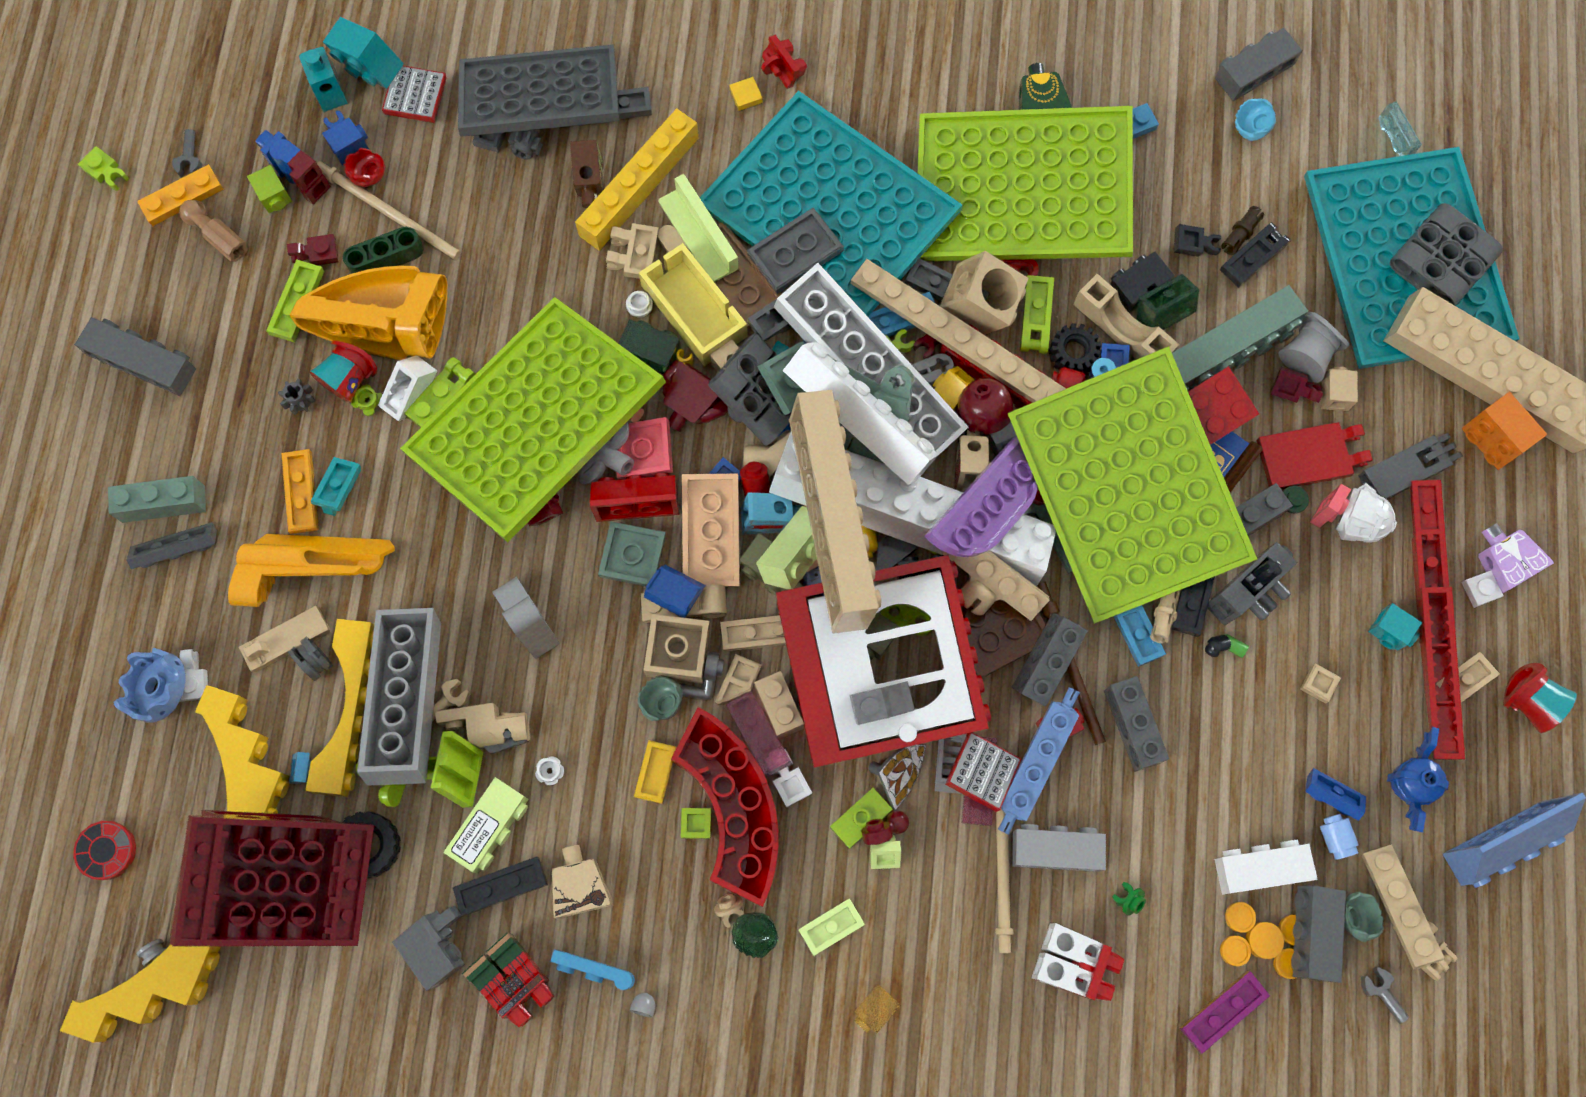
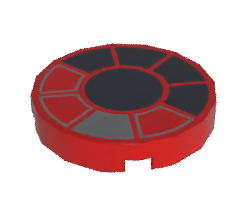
(104, 850)

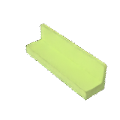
(699, 230)

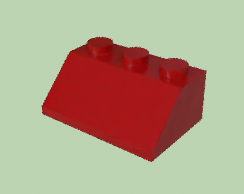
(634, 497)

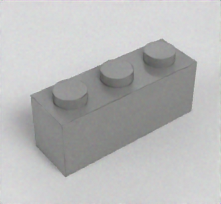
(1059, 848)

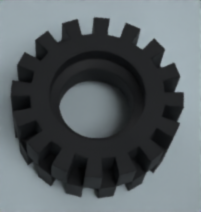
(1079, 335)

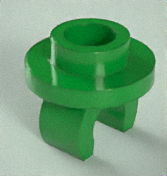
(1133, 902)

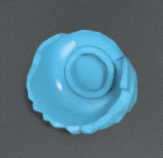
(1255, 119)

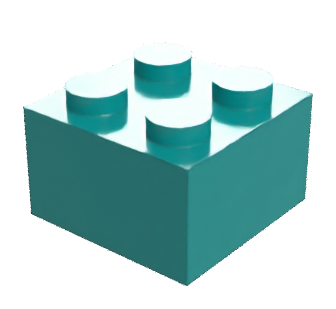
(362, 53)

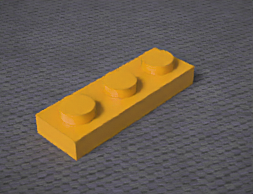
(167, 201)

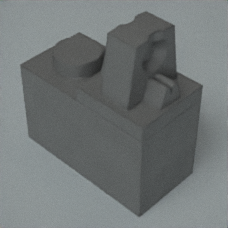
(428, 949)

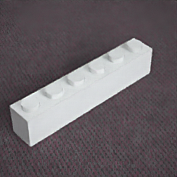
(862, 413)

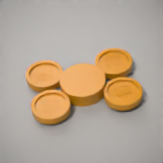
(1261, 940)

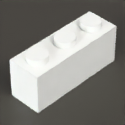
(1265, 867)

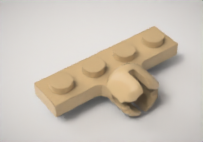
(995, 580)

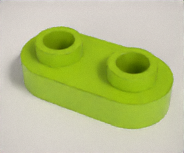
(906, 616)

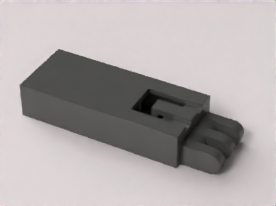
(1398, 471)

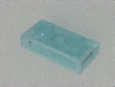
(1399, 130)

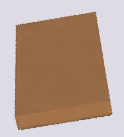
(745, 287)

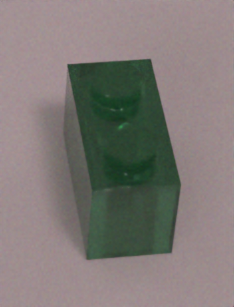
(1168, 303)
(650, 345)

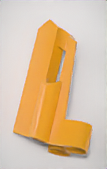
(300, 556)

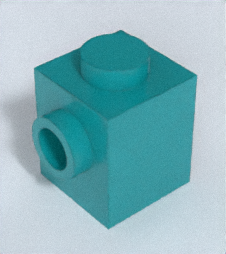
(1395, 628)

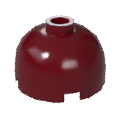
(985, 406)

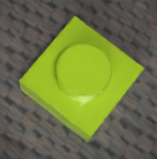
(696, 823)

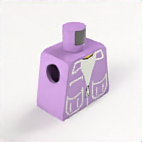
(1512, 557)

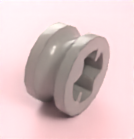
(151, 951)

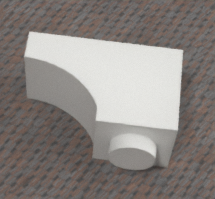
(405, 385)

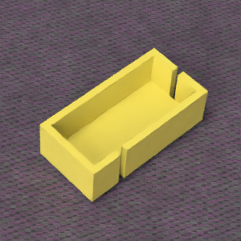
(692, 303)

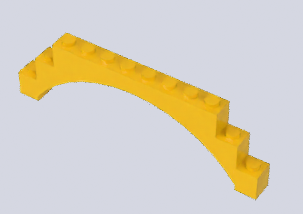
(183, 970)

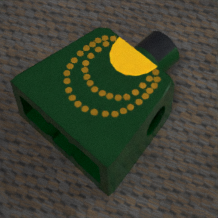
(1042, 90)

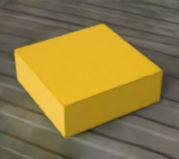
(745, 93)

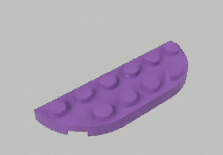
(987, 506)

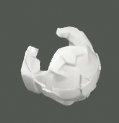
(1366, 516)

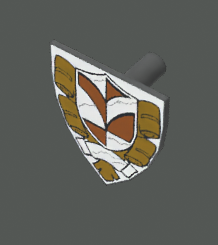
(899, 772)

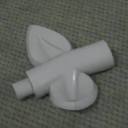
(608, 457)

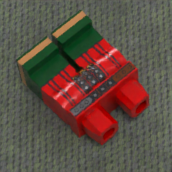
(509, 991)

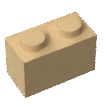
(779, 705)

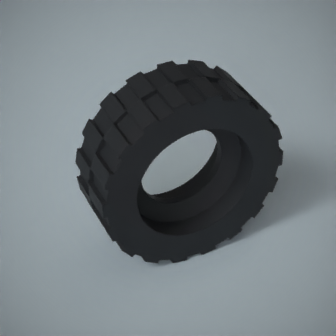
(388, 841)

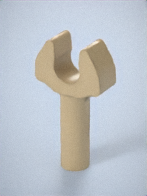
(447, 698)

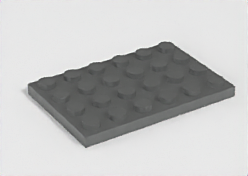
(537, 90)

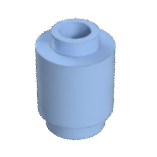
(1339, 836)

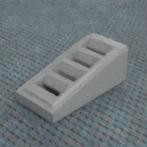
(939, 781)

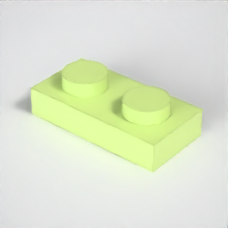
(831, 927)

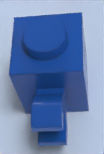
(344, 137)

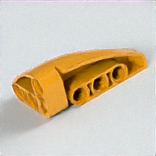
(379, 311)

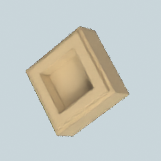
(1320, 683)

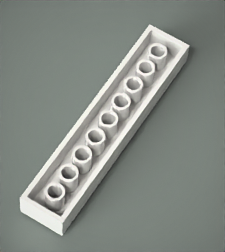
(913, 509)

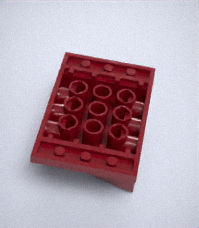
(271, 880)

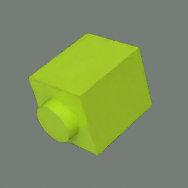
(269, 189)

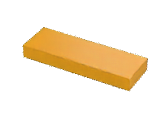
(299, 490)

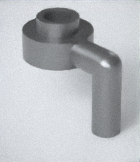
(713, 668)

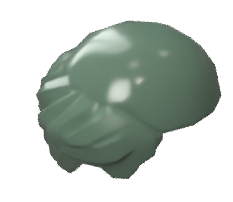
(660, 698)
(1363, 916)

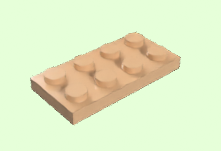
(711, 528)

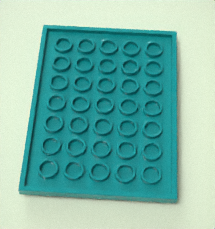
(855, 186)
(1363, 221)

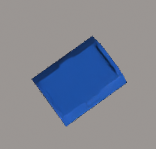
(673, 590)

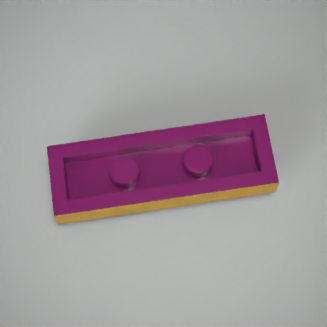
(1224, 1012)

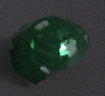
(754, 934)

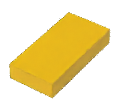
(655, 772)

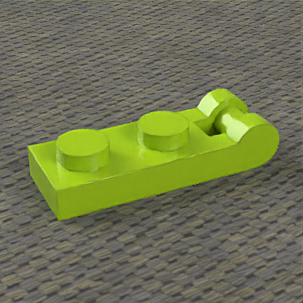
(1037, 313)
(439, 392)

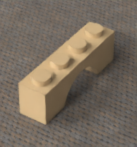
(1103, 307)

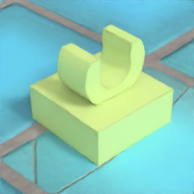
(885, 854)

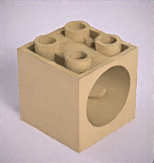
(965, 295)

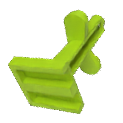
(452, 773)

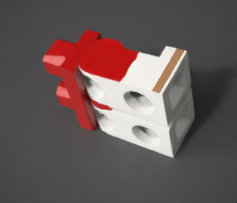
(1086, 968)

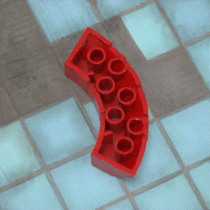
(740, 802)

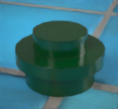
(1298, 498)

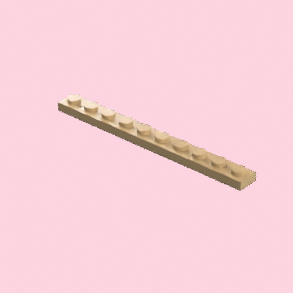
(954, 333)

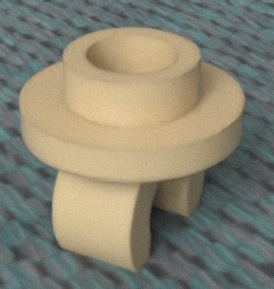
(728, 905)

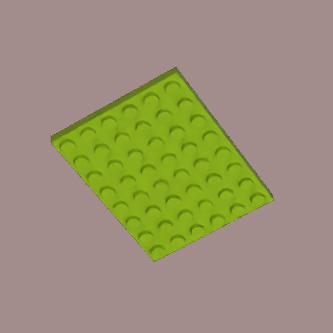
(1032, 182)
(532, 417)
(1132, 485)

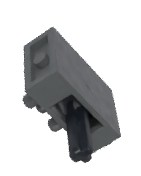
(1253, 584)

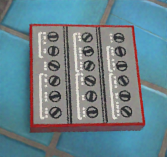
(415, 94)
(983, 771)

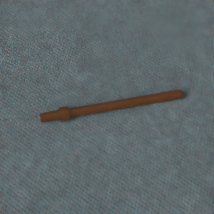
(1075, 677)

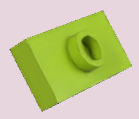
(850, 824)

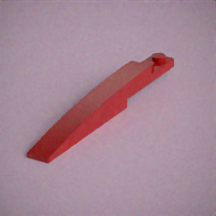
(1436, 613)

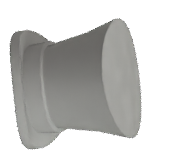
(1313, 347)

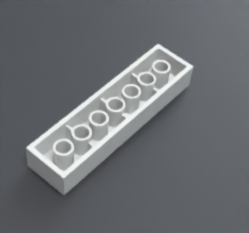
(828, 316)

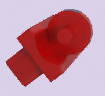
(779, 61)

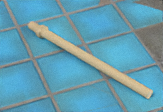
(333, 176)
(1003, 930)

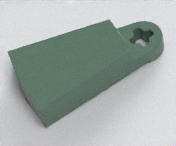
(896, 397)

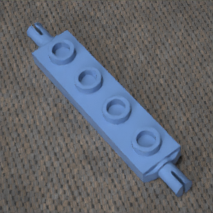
(1039, 760)

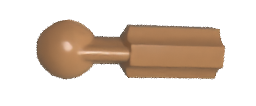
(214, 230)

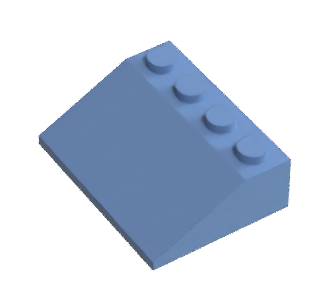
(1514, 839)

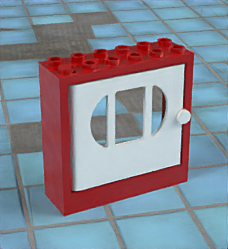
(850, 671)

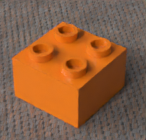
(1503, 431)

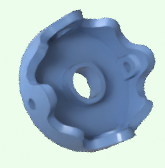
(139, 682)

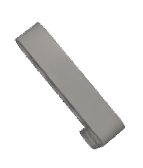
(525, 618)

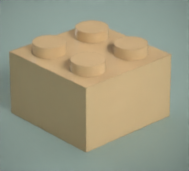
(677, 648)

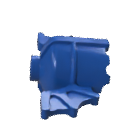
(1410, 783)

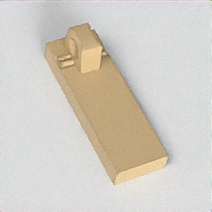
(278, 641)

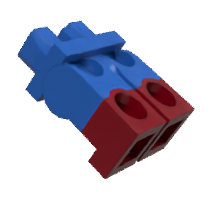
(294, 165)

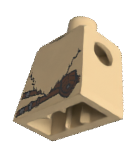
(578, 885)

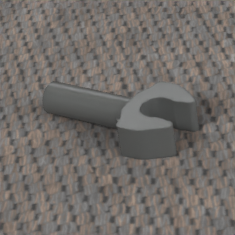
(188, 155)

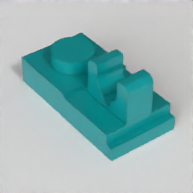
(336, 485)

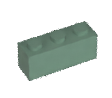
(156, 499)

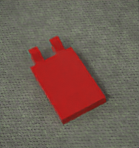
(1311, 455)

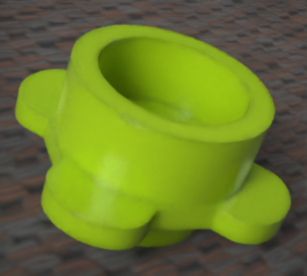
(361, 395)

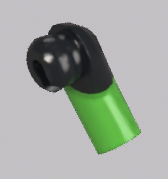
(1225, 642)

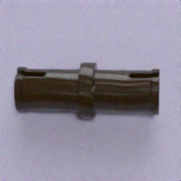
(1242, 230)

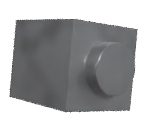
(881, 703)

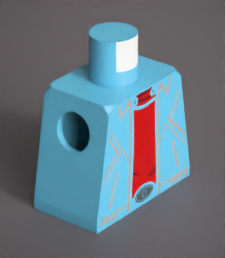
(766, 513)

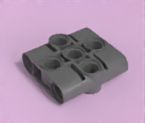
(1443, 236)
(742, 387)

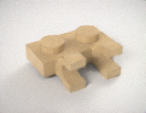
(640, 251)

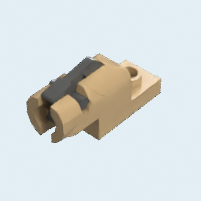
(486, 727)

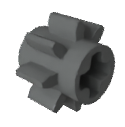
(525, 143)
(291, 390)

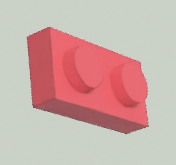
(1331, 506)

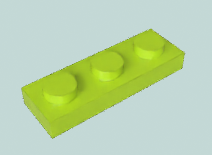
(302, 280)

